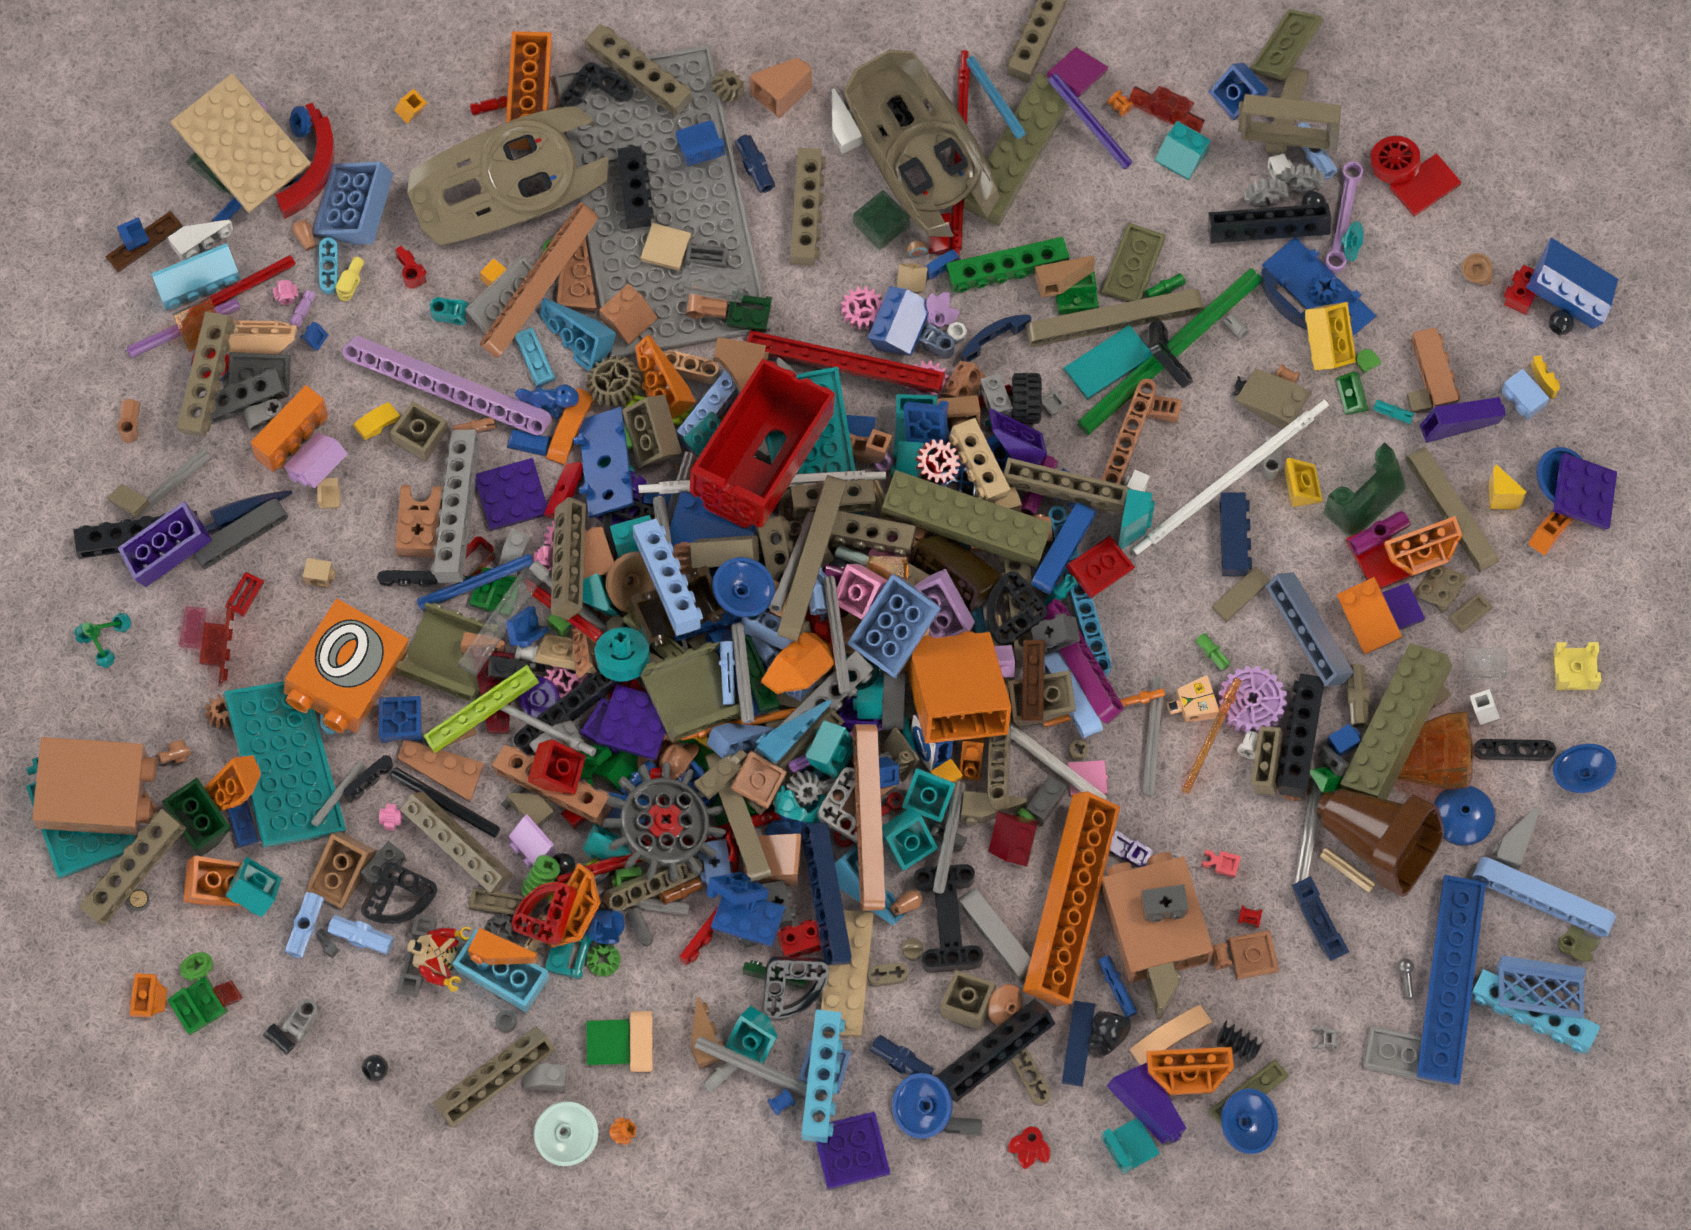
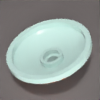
(575, 1143)

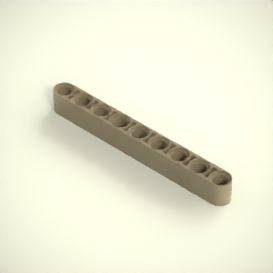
(1114, 317)
(811, 558)

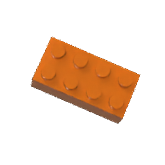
(289, 428)

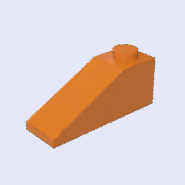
(1549, 532)
(496, 950)

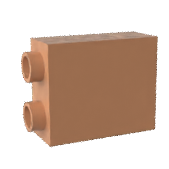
(92, 786)
(1150, 943)

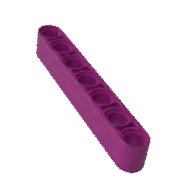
(1088, 672)

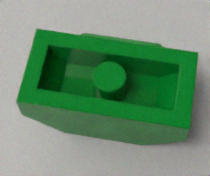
(593, 762)

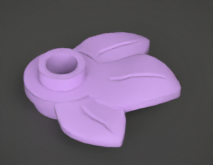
(939, 308)

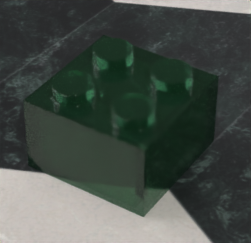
(881, 220)

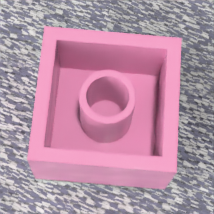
(858, 589)

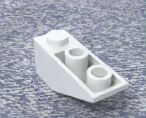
(844, 129)
(195, 238)

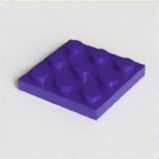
(1585, 491)
(511, 494)
(632, 724)
(853, 1152)

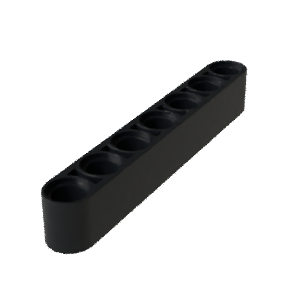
(565, 706)

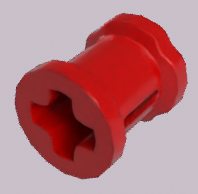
(1250, 916)

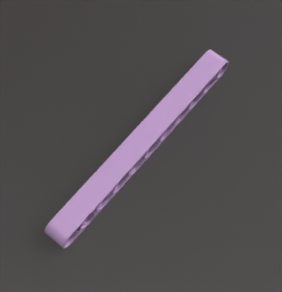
(447, 385)

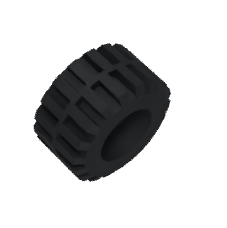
(1026, 397)

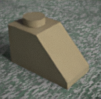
(532, 805)

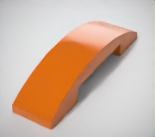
(568, 428)

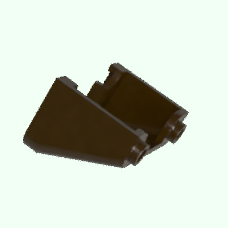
(968, 572)
(651, 614)

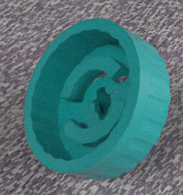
(621, 644)

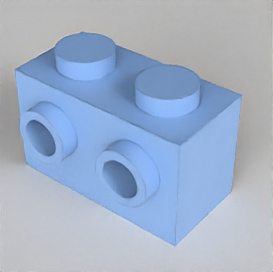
(1524, 394)

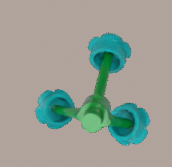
(88, 631)

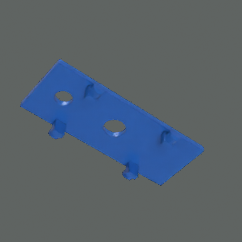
(1297, 266)
(601, 438)

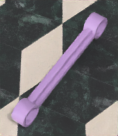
(1344, 215)

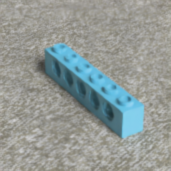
(823, 1022)
(1586, 1029)

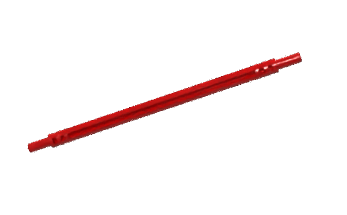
(962, 108)
(620, 861)

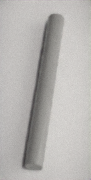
(337, 793)

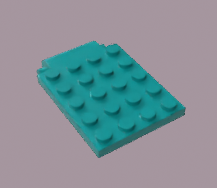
(75, 849)

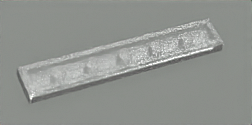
(496, 625)

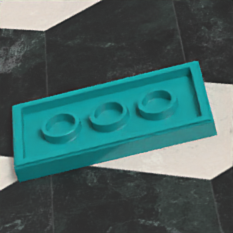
(1108, 362)

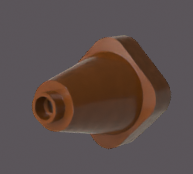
(1385, 834)

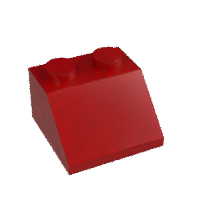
(556, 767)

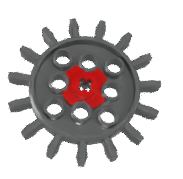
(657, 853)

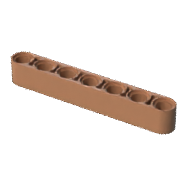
(1128, 435)

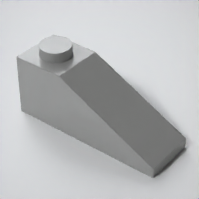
(1515, 842)

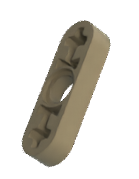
(1031, 1092)

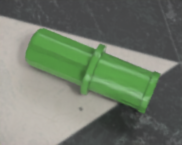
(1213, 651)

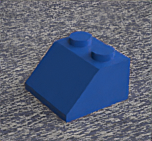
(1234, 85)

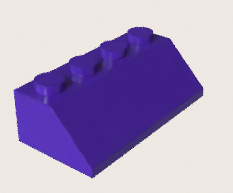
(164, 544)

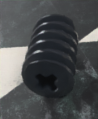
(1239, 1042)

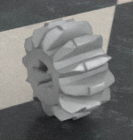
(805, 788)

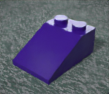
(1018, 439)

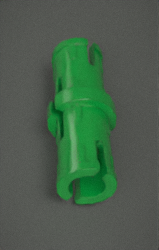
(1166, 286)

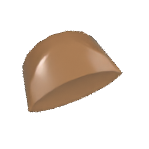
(1478, 269)

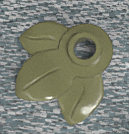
(1580, 944)

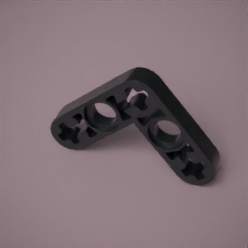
(595, 80)
(1159, 347)

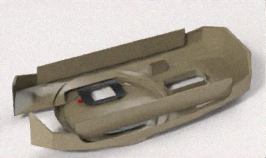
(920, 142)
(503, 177)

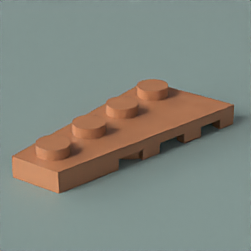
(575, 282)
(448, 769)

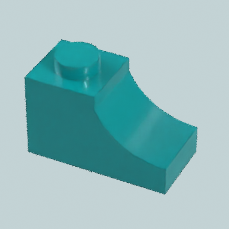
(870, 701)

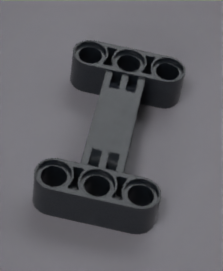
(949, 921)

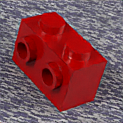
(1518, 296)
(800, 939)

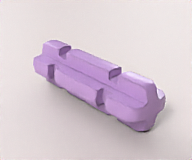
(302, 308)

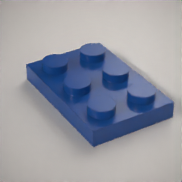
(753, 925)

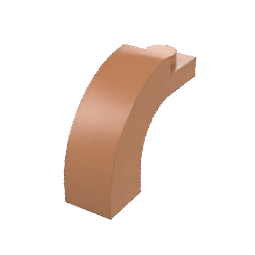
(872, 448)

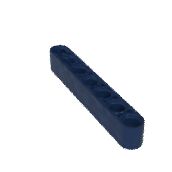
(826, 894)

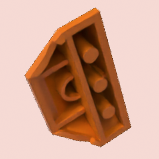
(1425, 547)
(799, 664)
(584, 906)
(1190, 1069)

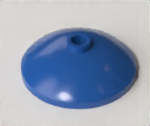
(1548, 470)
(748, 577)
(1584, 768)
(1463, 827)
(911, 1109)
(1258, 1119)

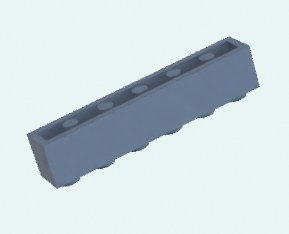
(1309, 629)

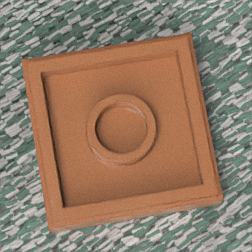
(758, 780)
(1253, 955)

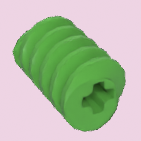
(543, 871)

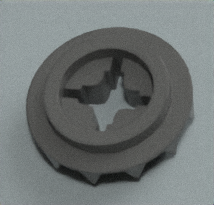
(500, 920)

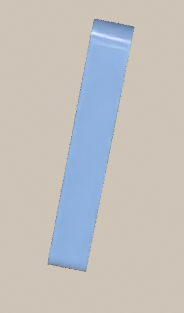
(1544, 897)

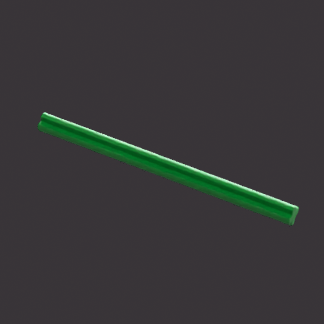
(1176, 345)

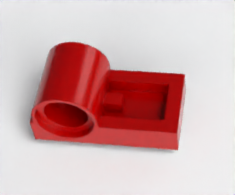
(410, 268)

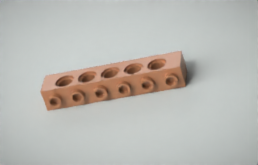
(595, 811)

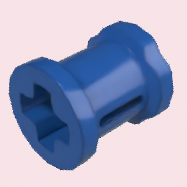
(781, 1102)

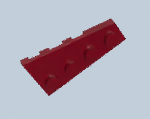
(499, 721)

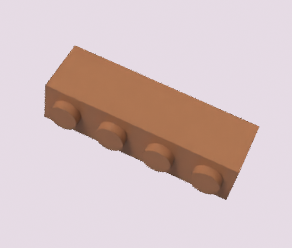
(1434, 367)

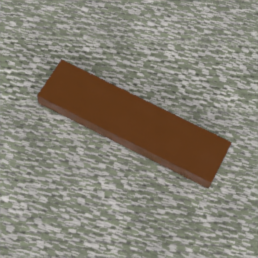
(156, 232)
(1033, 681)

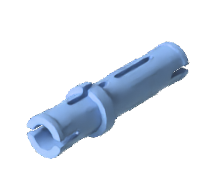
(727, 672)

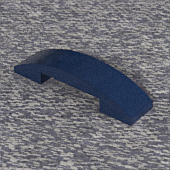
(1280, 303)
(1014, 323)
(1318, 919)

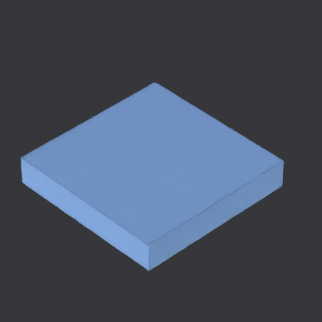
(843, 1057)

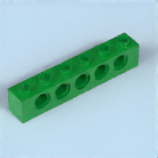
(995, 261)

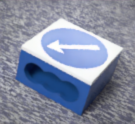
(931, 753)

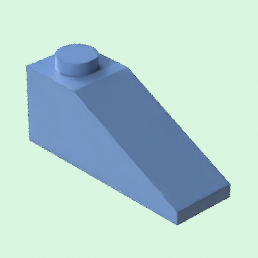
(733, 737)

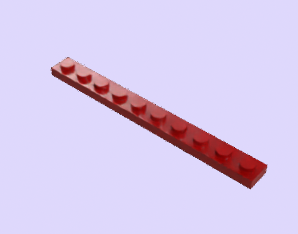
(850, 362)

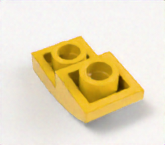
(1546, 380)
(373, 422)

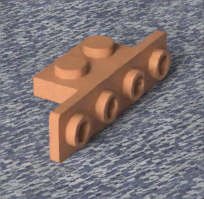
(583, 651)

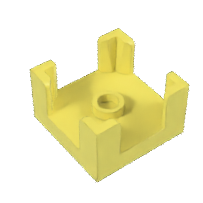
(1576, 667)

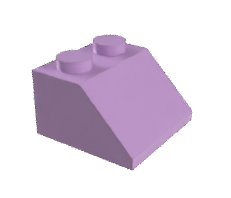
(530, 842)

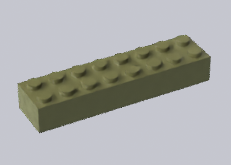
(1014, 157)
(966, 519)
(1397, 722)

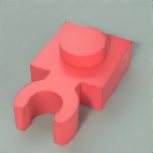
(1225, 863)

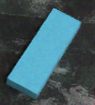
(534, 357)

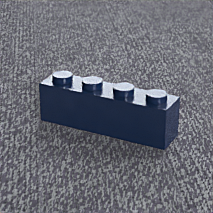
(1234, 534)

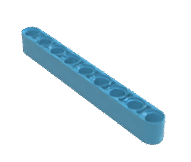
(1082, 601)

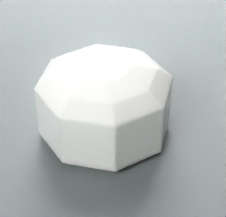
(957, 331)

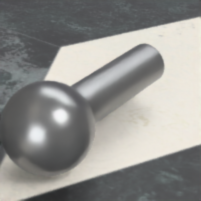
(1405, 967)

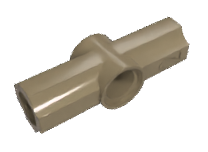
(1358, 697)

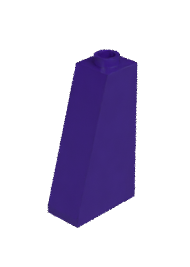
(1461, 418)
(1148, 1103)

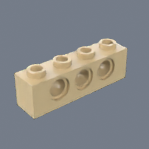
(971, 432)

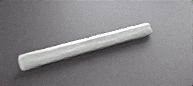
(1053, 762)

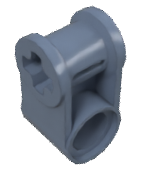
(933, 339)

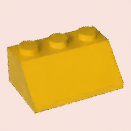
(1330, 336)

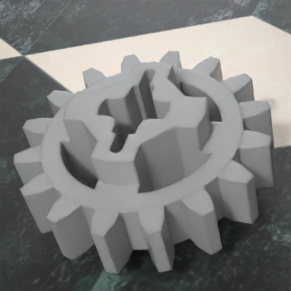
(1303, 178)
(1266, 192)

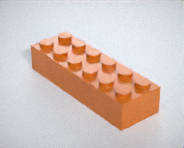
(529, 77)

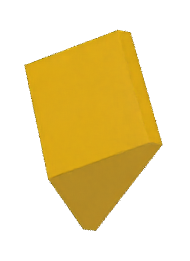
(1302, 483)
(1504, 491)

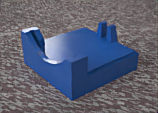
(926, 422)
(400, 719)
(737, 889)

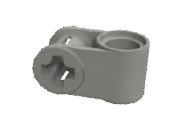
(260, 415)
(301, 1021)

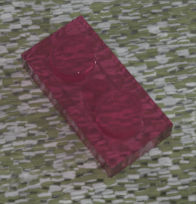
(192, 627)

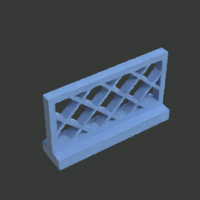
(1541, 973)

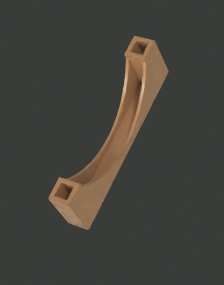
(739, 358)

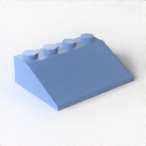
(353, 202)
(894, 625)

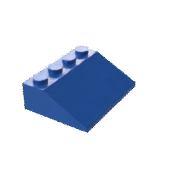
(1573, 284)
(694, 522)

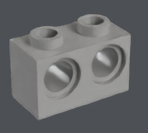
(995, 395)

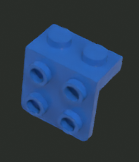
(700, 143)

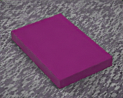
(1079, 70)

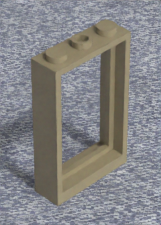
(1292, 110)

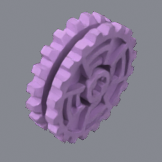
(1269, 700)

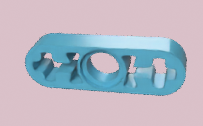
(323, 258)

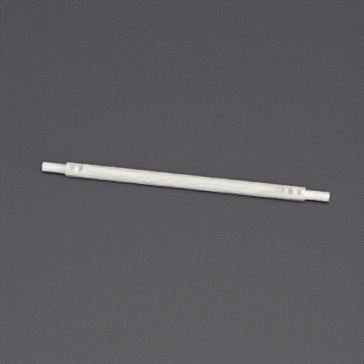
(1230, 477)
(671, 487)

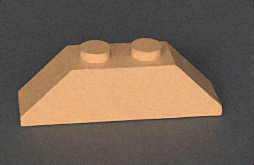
(260, 336)

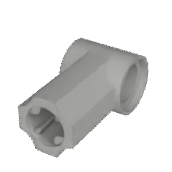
(1273, 459)

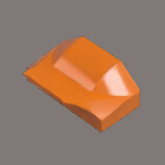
(147, 996)

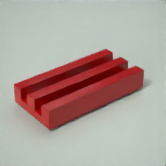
(243, 611)

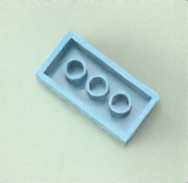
(512, 982)

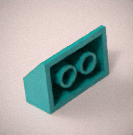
(1136, 516)

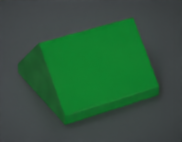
(616, 767)

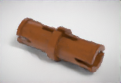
(681, 891)

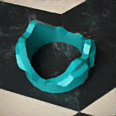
(787, 806)

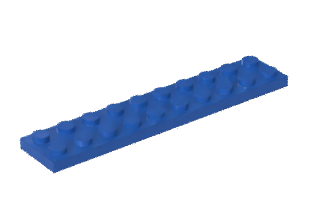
(1451, 980)

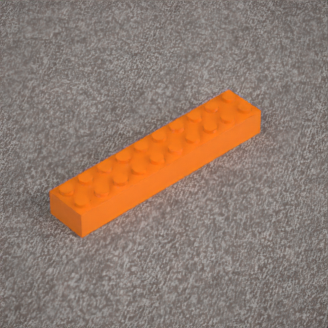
(1071, 899)

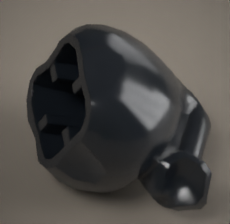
(1109, 1031)

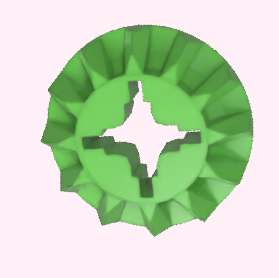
(189, 965)
(603, 968)

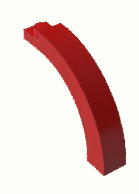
(313, 181)

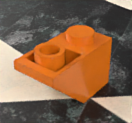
(971, 758)

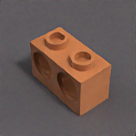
(963, 381)

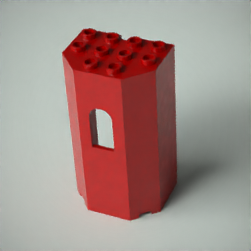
(729, 475)

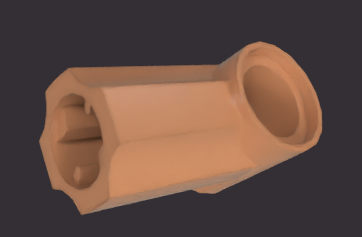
(701, 306)
(129, 419)

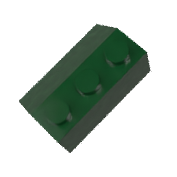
(199, 815)

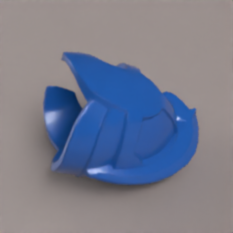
(606, 926)

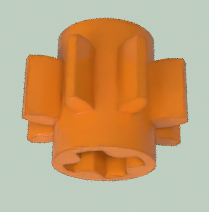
(622, 1131)

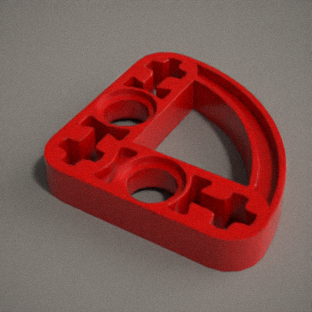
(551, 923)

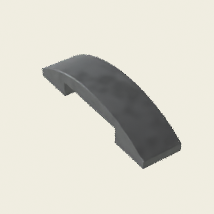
(411, 979)

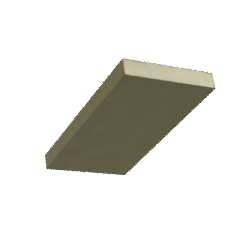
(1286, 44)
(1133, 263)

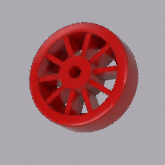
(1395, 165)

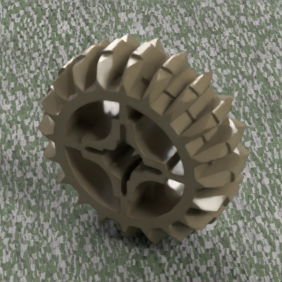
(609, 376)

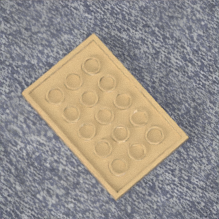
(240, 143)

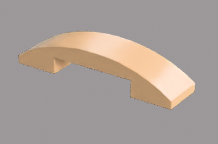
(1171, 1033)

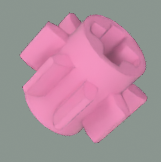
(285, 292)
(545, 556)
(390, 817)

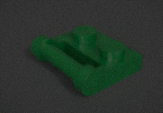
(750, 318)

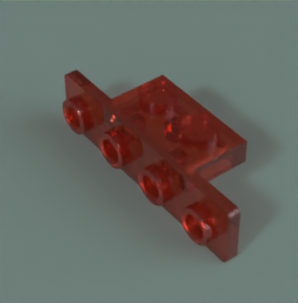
(1167, 106)
(214, 644)

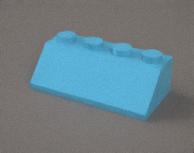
(196, 277)

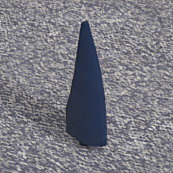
(233, 511)

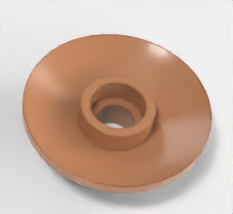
(1004, 1003)

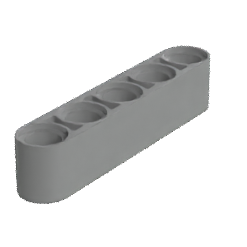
(995, 933)

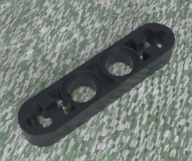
(1514, 745)

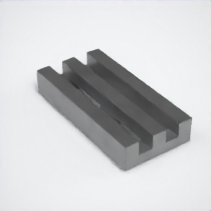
(706, 257)

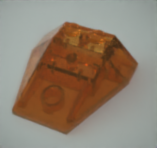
(1442, 753)

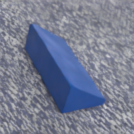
(861, 425)

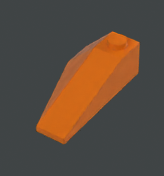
(662, 377)
(234, 782)

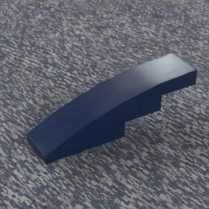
(1078, 1043)

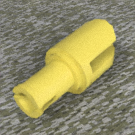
(349, 279)

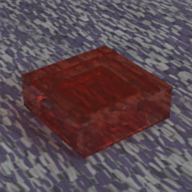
(227, 993)

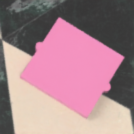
(1092, 772)

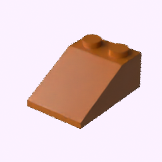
(1369, 615)
(209, 881)

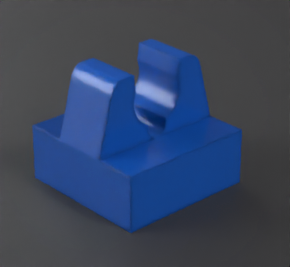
(314, 336)

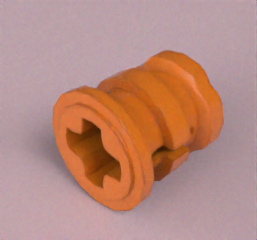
(1120, 103)

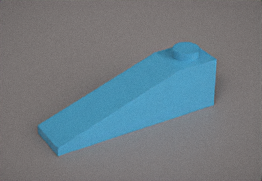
(583, 335)
(784, 737)
(848, 880)

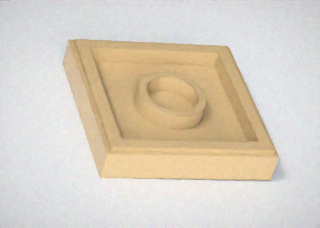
(665, 246)

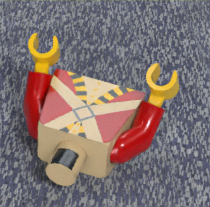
(435, 955)

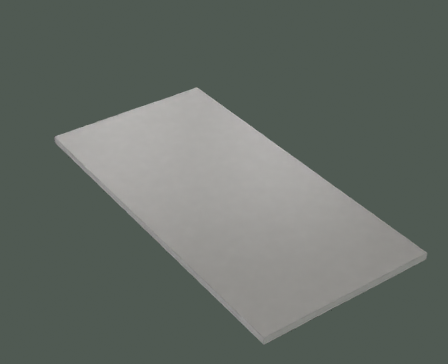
(692, 199)

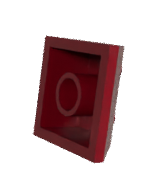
(1013, 838)

